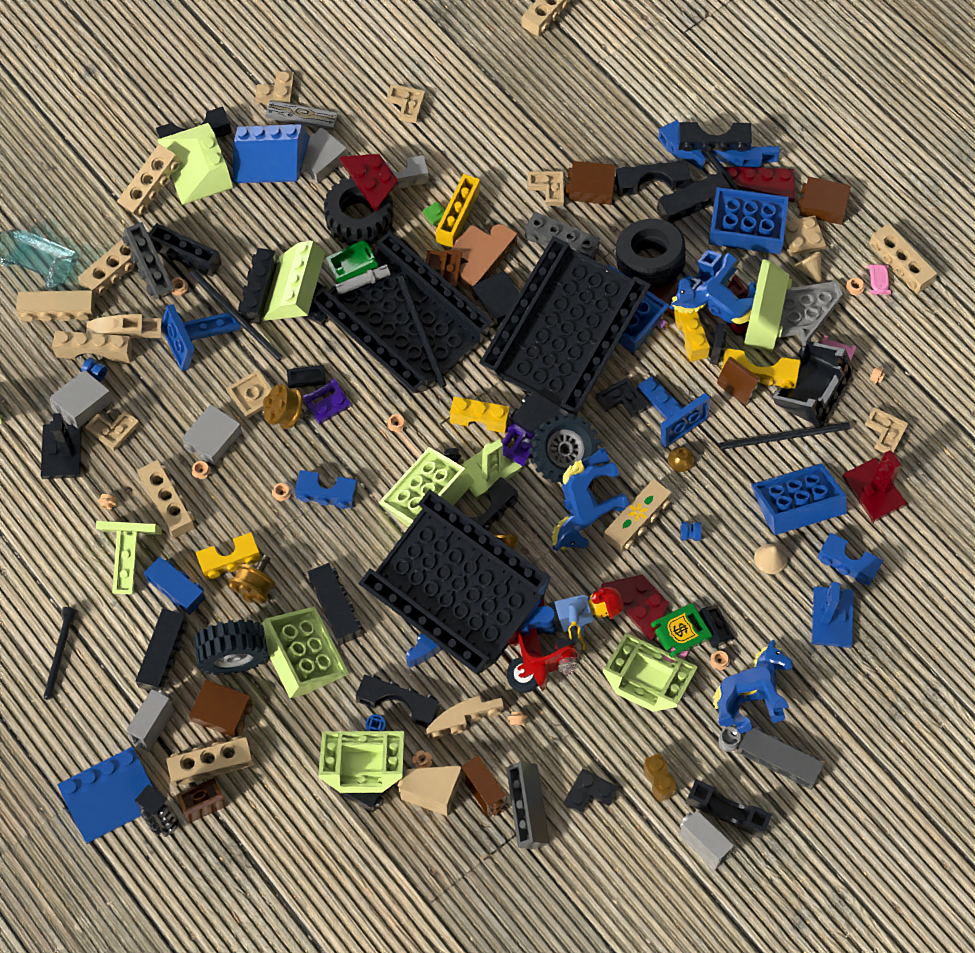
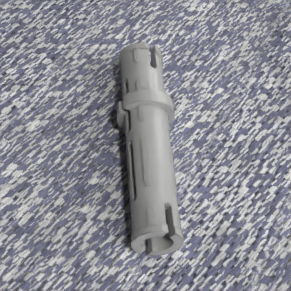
(361, 280)

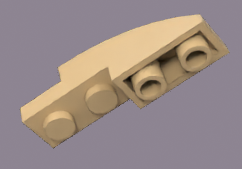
(126, 325)
(455, 718)

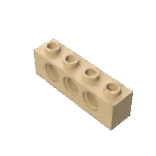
(541, 14)
(149, 171)
(912, 261)
(104, 268)
(176, 524)
(202, 770)

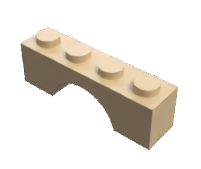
(113, 347)

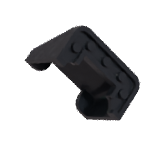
(819, 383)

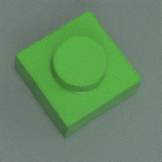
(434, 213)

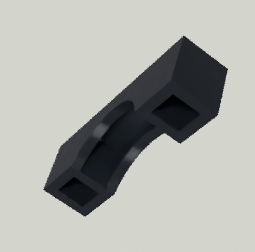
(216, 118)
(694, 138)
(673, 174)
(501, 497)
(375, 691)
(710, 801)

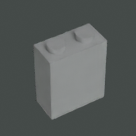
(322, 155)
(80, 399)
(211, 435)
(150, 720)
(705, 839)

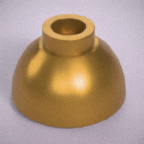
(681, 459)
(508, 539)

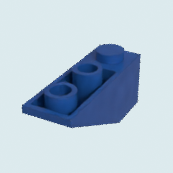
(669, 138)

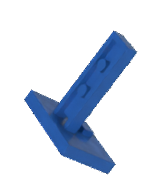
(180, 333)
(678, 419)
(832, 616)

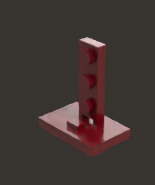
(874, 486)

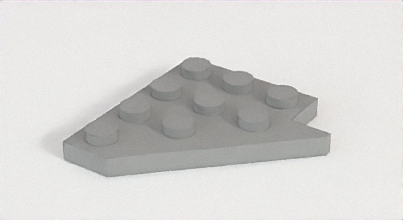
(808, 308)

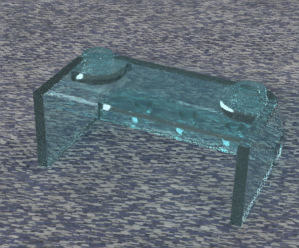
(37, 255)

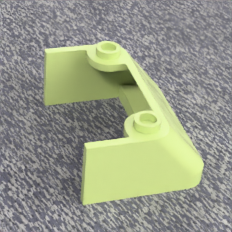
(767, 307)

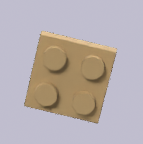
(803, 236)
(250, 393)

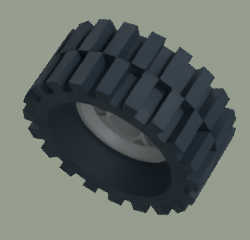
(565, 427)
(230, 647)

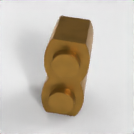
(656, 773)

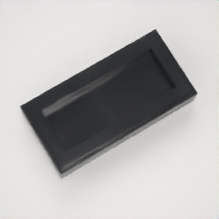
(306, 376)

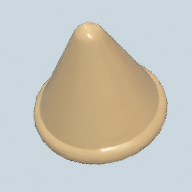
(811, 266)
(770, 558)

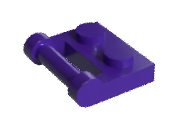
(330, 405)
(520, 451)

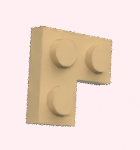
(279, 92)
(409, 98)
(550, 182)
(889, 426)
(112, 434)

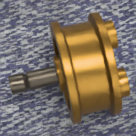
(284, 406)
(252, 582)

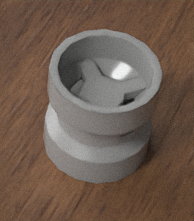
(729, 734)

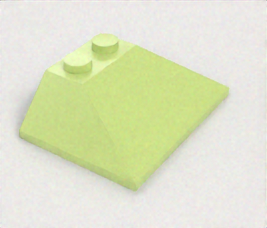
(201, 165)
(645, 677)
(361, 760)

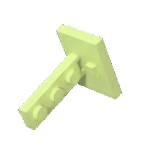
(488, 467)
(126, 551)

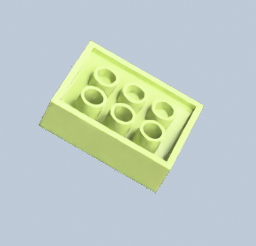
(294, 282)
(428, 472)
(302, 651)

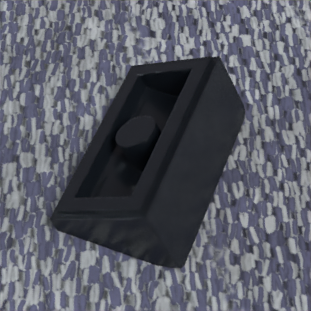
(717, 626)

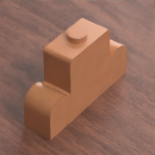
(482, 252)

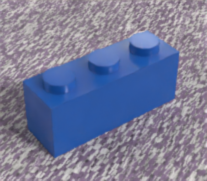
(175, 585)

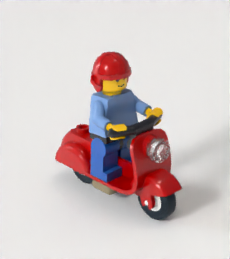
(564, 615)

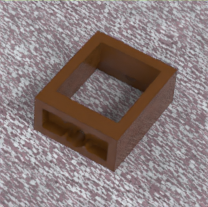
(483, 787)

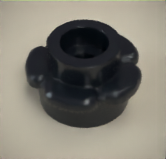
(453, 454)

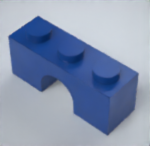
(708, 265)
(341, 494)
(834, 554)

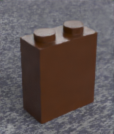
(591, 182)
(824, 200)
(221, 709)

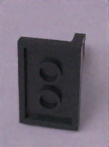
(61, 449)

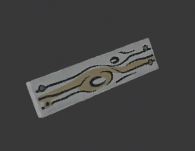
(301, 115)

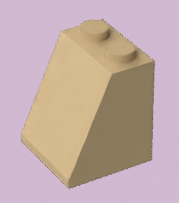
(431, 787)

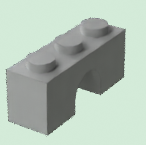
(414, 174)

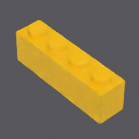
(457, 210)

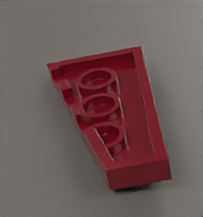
(765, 180)

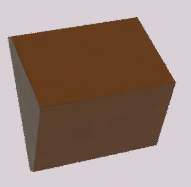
(201, 800)

